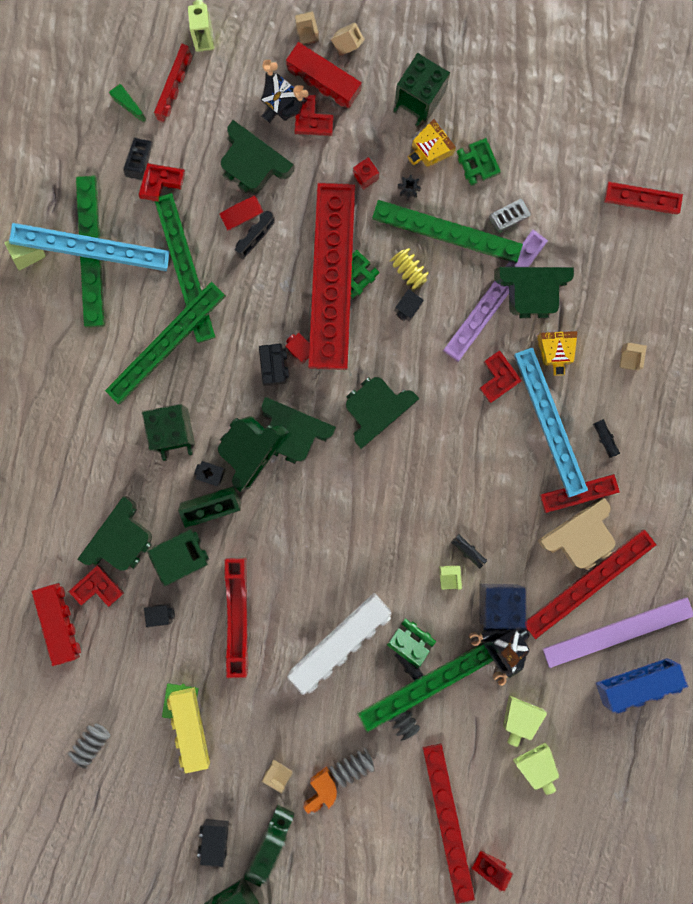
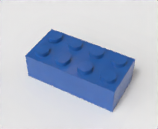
(641, 685)

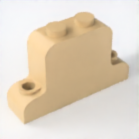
(582, 536)

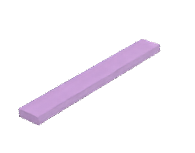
(491, 300)
(618, 632)

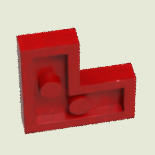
(313, 124)
(158, 176)
(504, 377)
(97, 583)

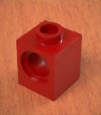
(365, 173)
(298, 347)

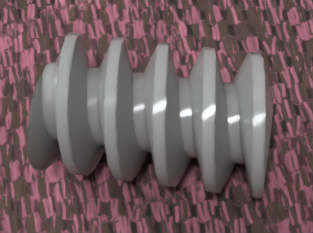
(90, 746)
(353, 768)

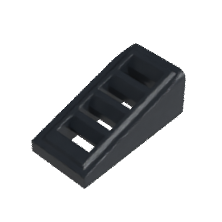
(135, 170)

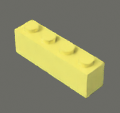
(189, 730)

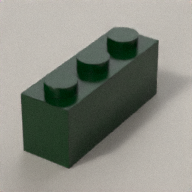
(209, 506)

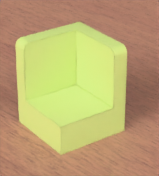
(450, 577)

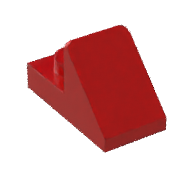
(492, 870)

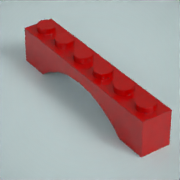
(236, 618)

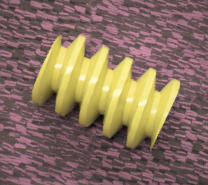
(409, 269)

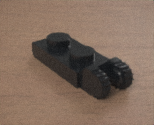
(255, 234)

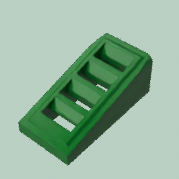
(122, 97)

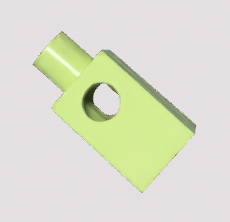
(200, 20)
(23, 255)
(522, 720)
(539, 768)

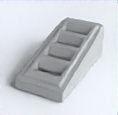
(494, 217)

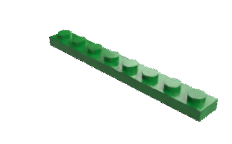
(447, 231)
(182, 260)
(90, 268)
(165, 343)
(424, 687)

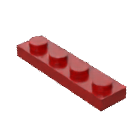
(171, 86)
(643, 198)
(596, 489)

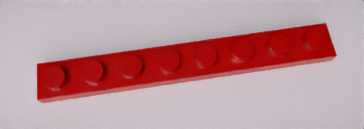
(589, 584)
(448, 823)

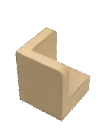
(307, 28)
(347, 39)
(633, 356)
(277, 776)

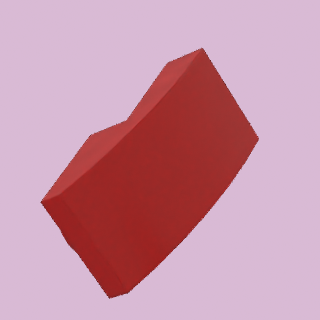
(241, 213)

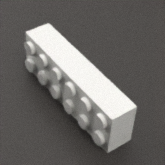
(339, 643)

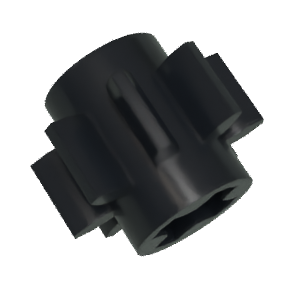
(409, 182)

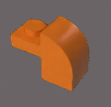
(326, 789)

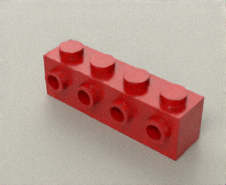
(324, 75)
(56, 624)

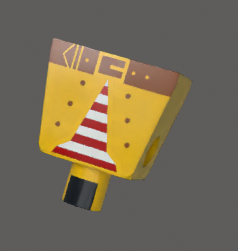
(431, 145)
(557, 349)

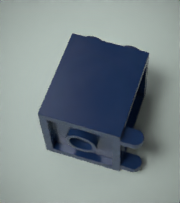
(502, 606)

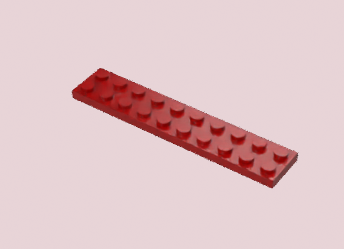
(332, 276)

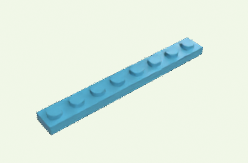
(88, 247)
(550, 422)

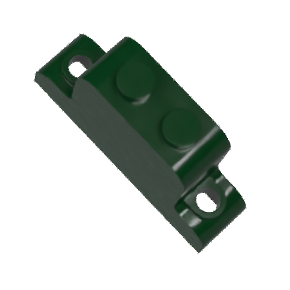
(252, 161)
(533, 288)
(376, 408)
(301, 427)
(249, 449)
(119, 539)
(269, 847)

